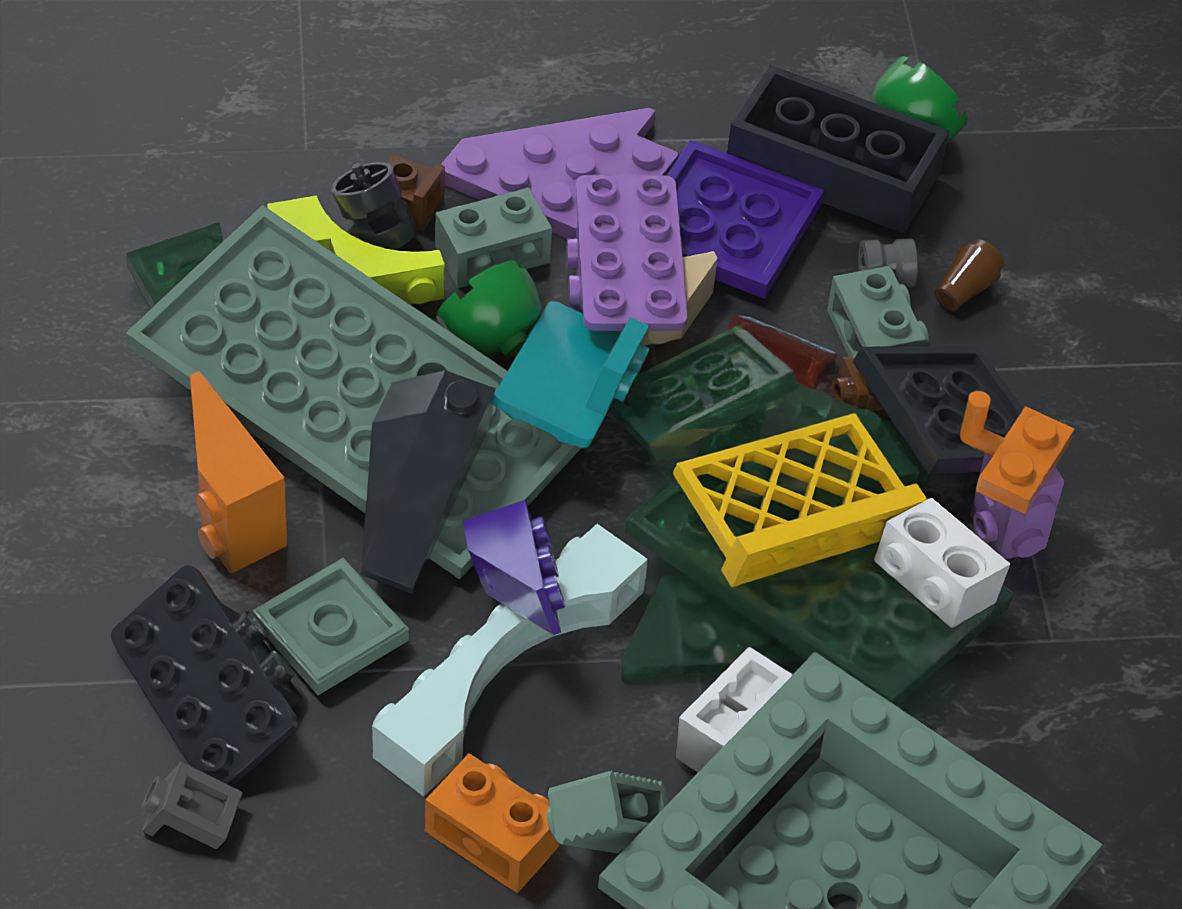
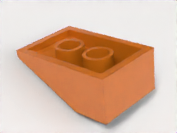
(238, 485)

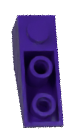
(517, 563)

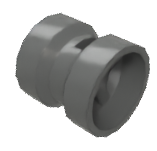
(899, 255)

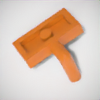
(1021, 459)

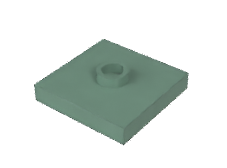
(331, 625)

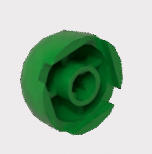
(919, 95)
(496, 311)

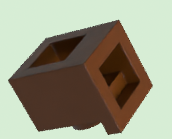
(421, 188)

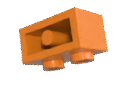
(491, 822)

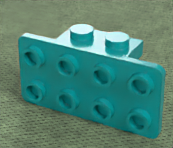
(571, 374)

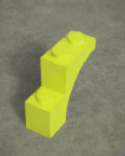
(409, 275)

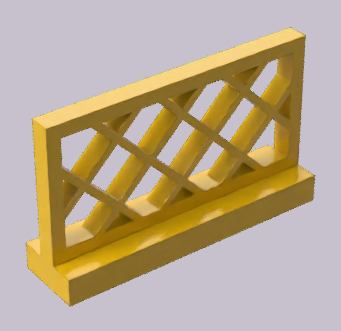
(810, 537)

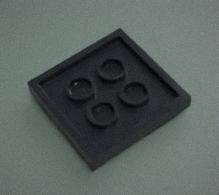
(928, 396)

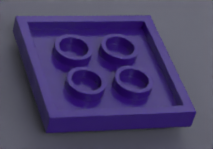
(741, 214)

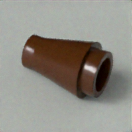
(970, 273)

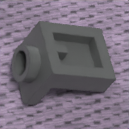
(191, 805)

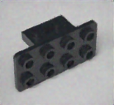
(209, 676)

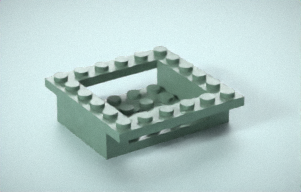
(876, 818)

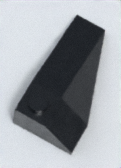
(416, 469)

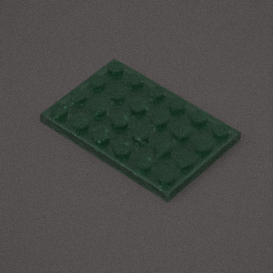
(830, 607)

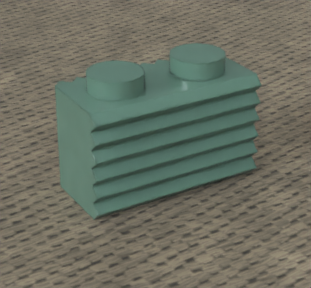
(604, 810)

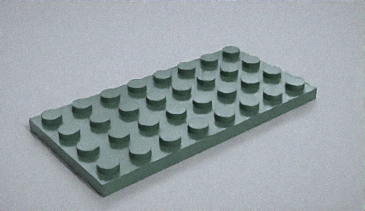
(308, 356)

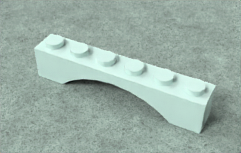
(426, 729)

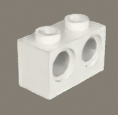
(941, 562)
(727, 707)

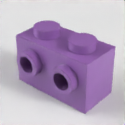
(1011, 531)

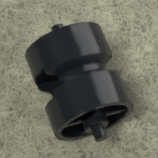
(373, 206)

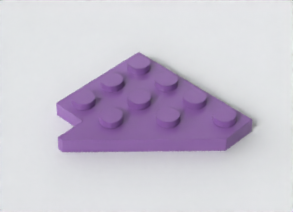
(553, 158)

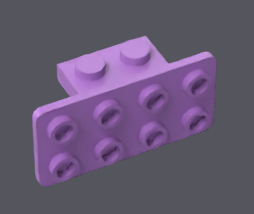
(627, 253)

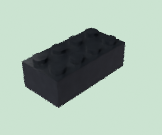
(854, 149)

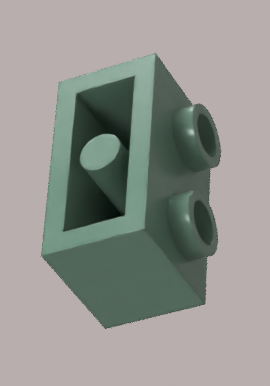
(491, 233)
(873, 311)

